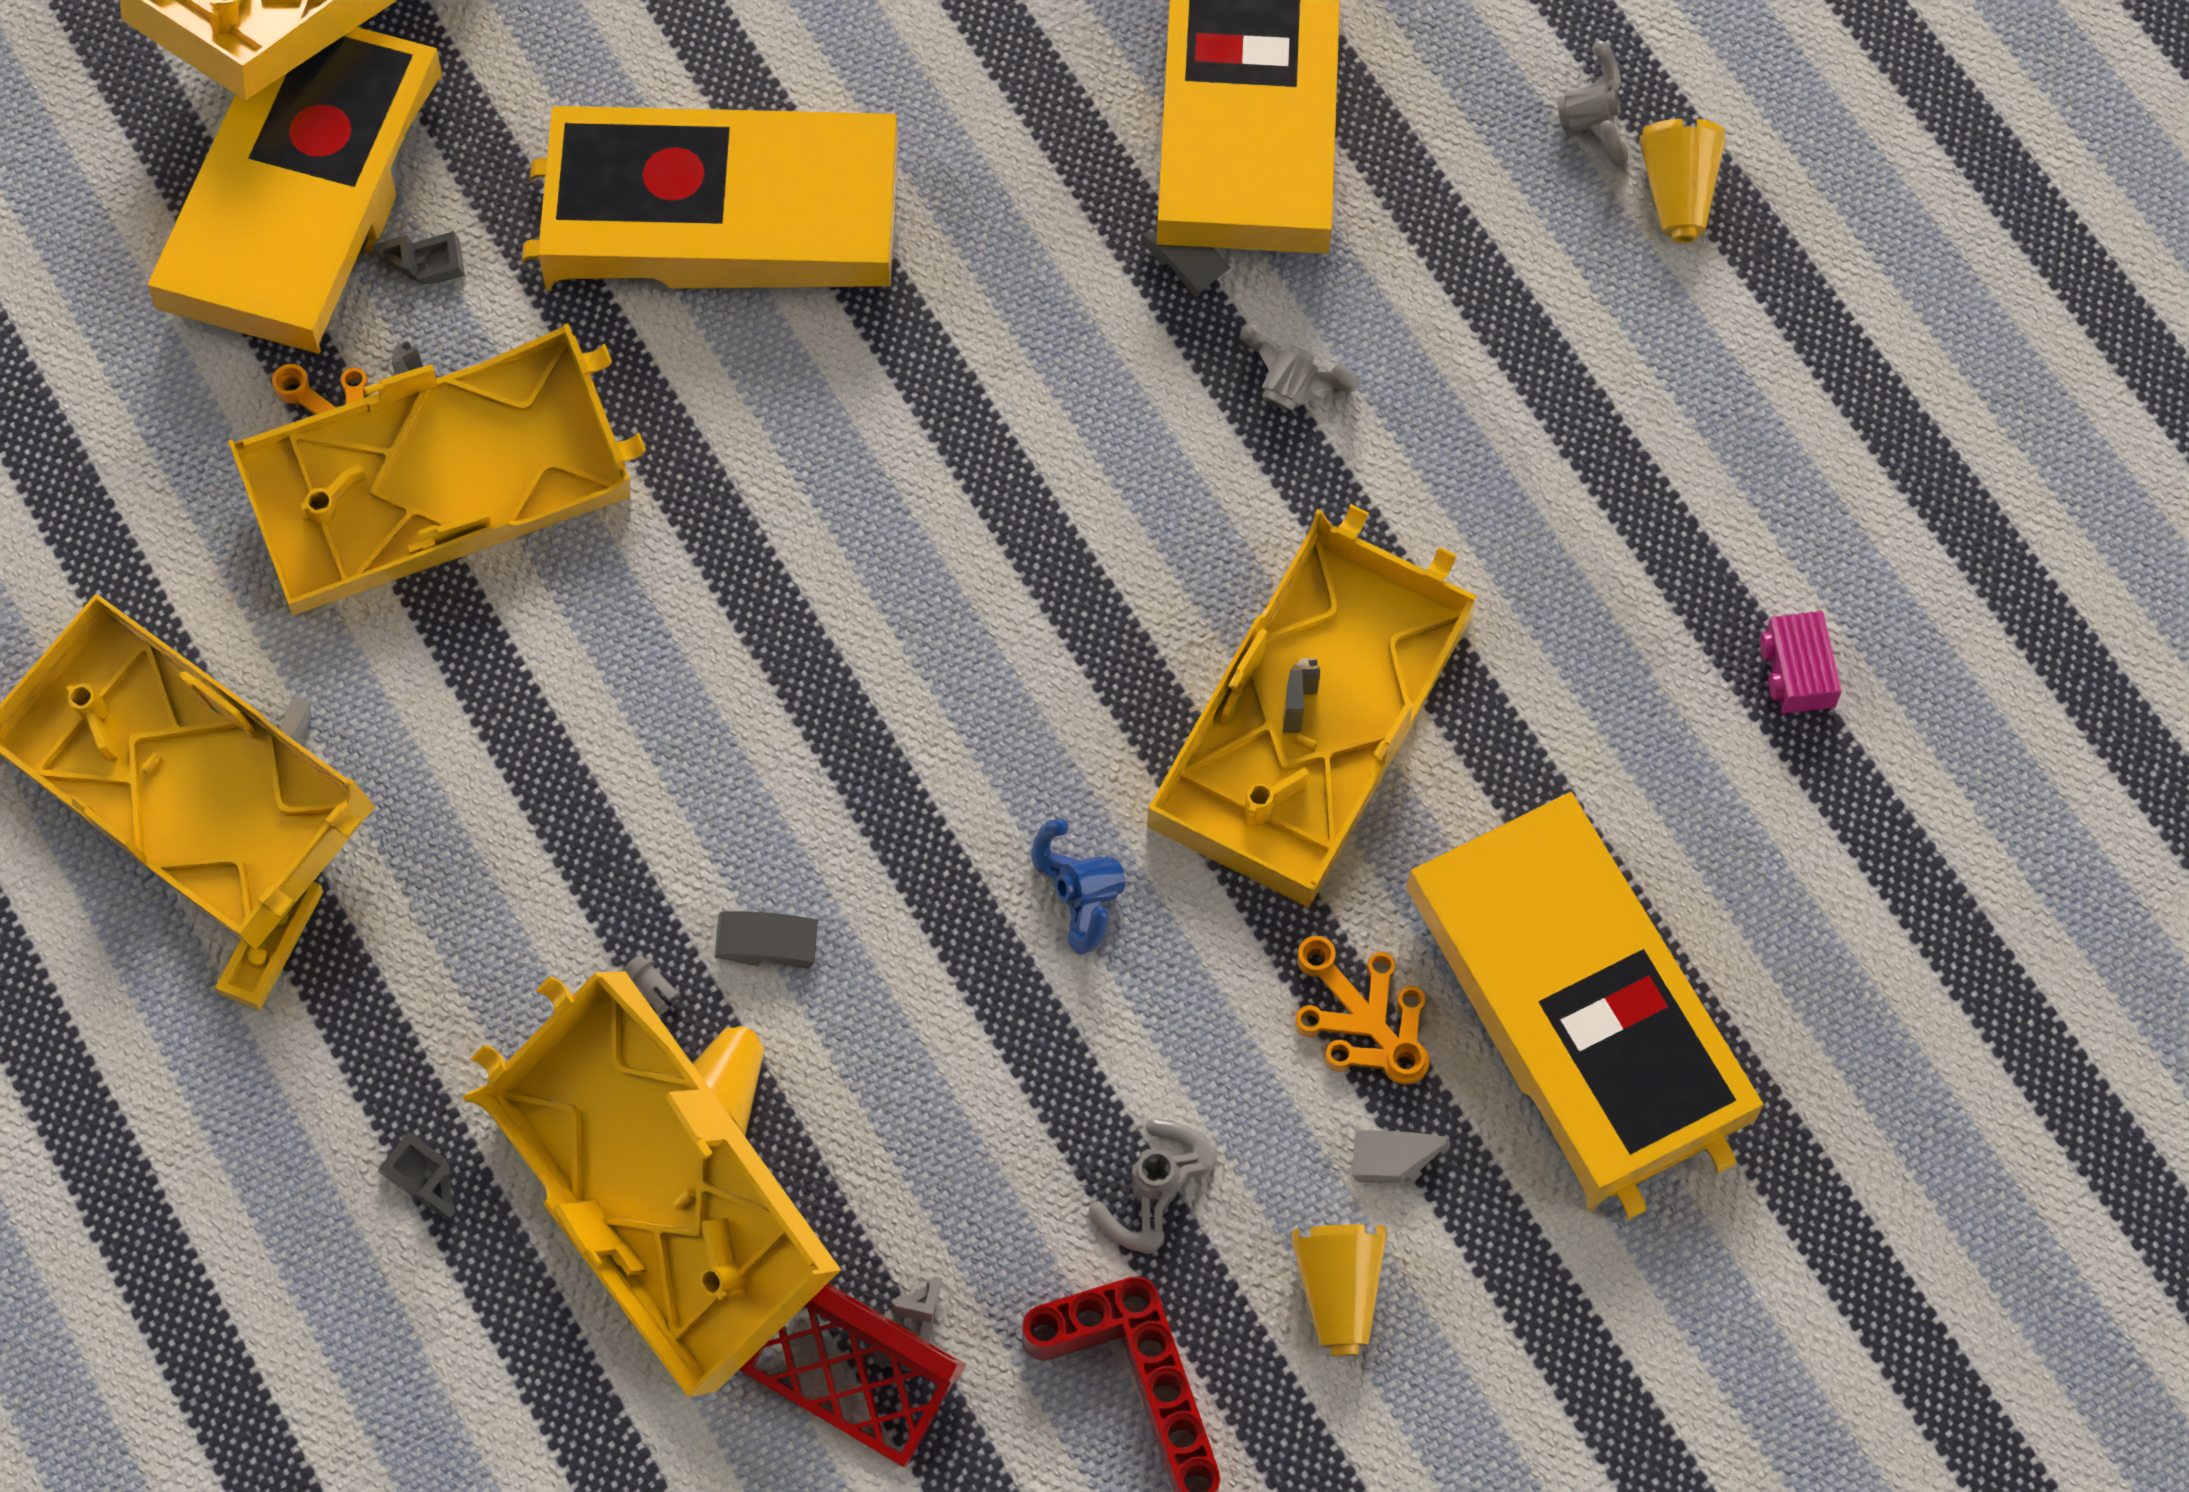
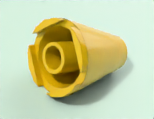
(1682, 173)
(732, 1071)
(1341, 1282)

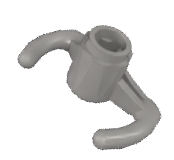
(1596, 106)
(1293, 372)
(1156, 1183)

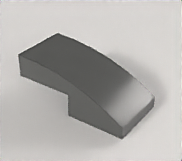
(766, 936)

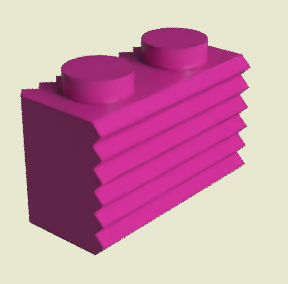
(1801, 662)

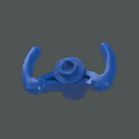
(1080, 885)

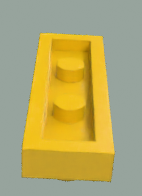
(254, 972)

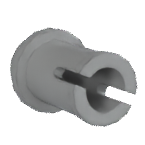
(651, 982)

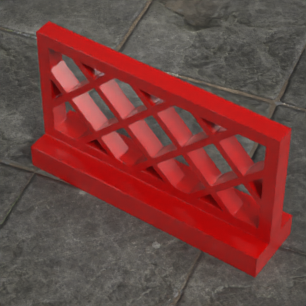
(883, 1336)

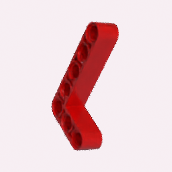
(1148, 1371)

